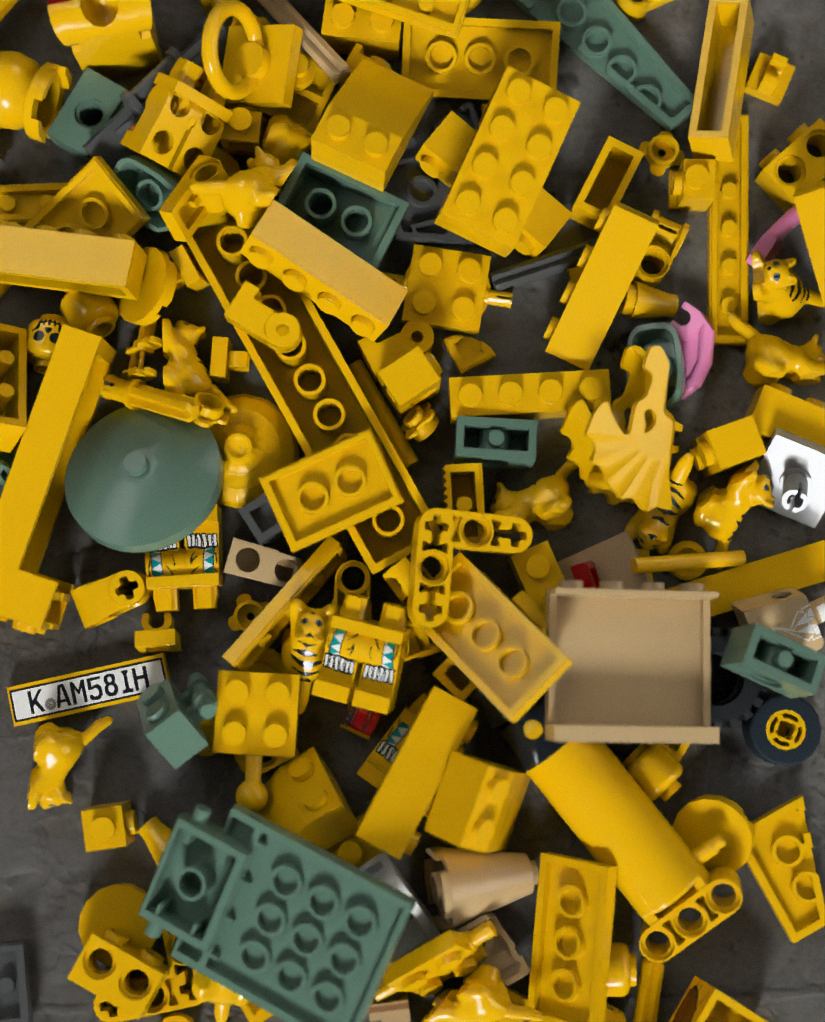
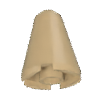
(475, 882)

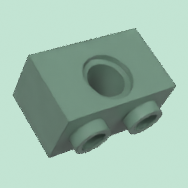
(90, 96)
(495, 442)
(774, 661)

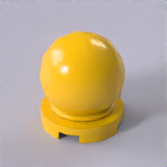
(31, 93)

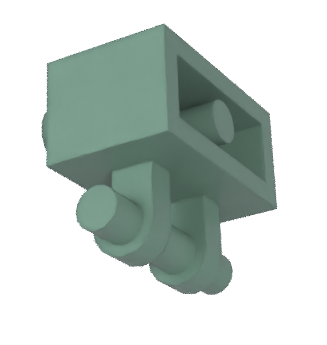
(175, 718)

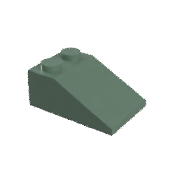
(344, 208)

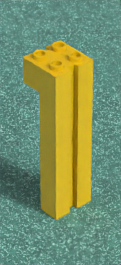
(37, 479)

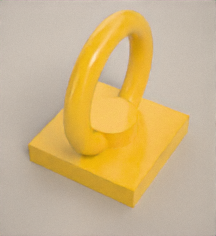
(257, 59)

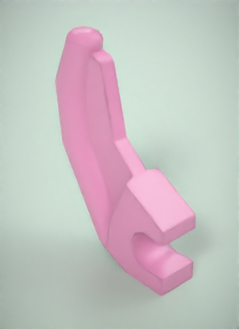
(770, 243)
(698, 348)

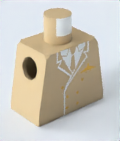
(786, 613)

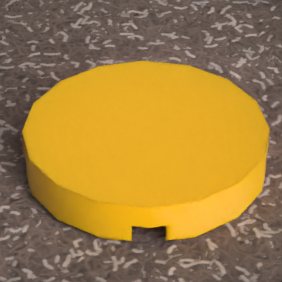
(156, 289)
(715, 815)
(115, 908)

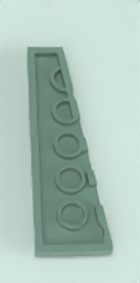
(619, 54)

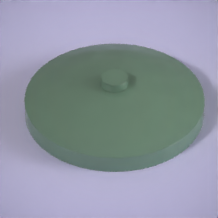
(143, 480)

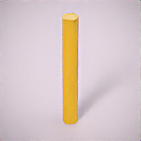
(383, 413)
(687, 561)

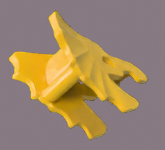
(633, 460)

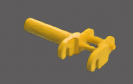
(142, 347)

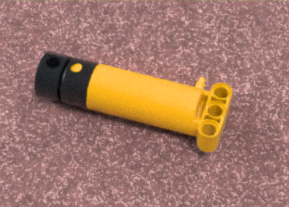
(622, 830)

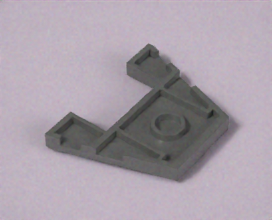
(424, 192)

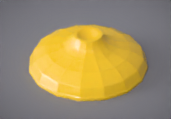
(252, 445)

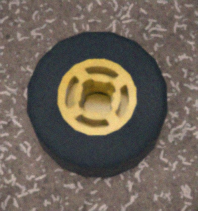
(768, 728)

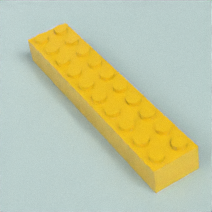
(311, 384)

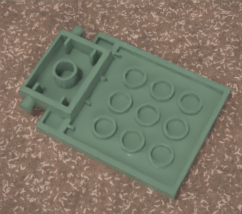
(275, 916)

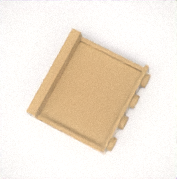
(635, 664)

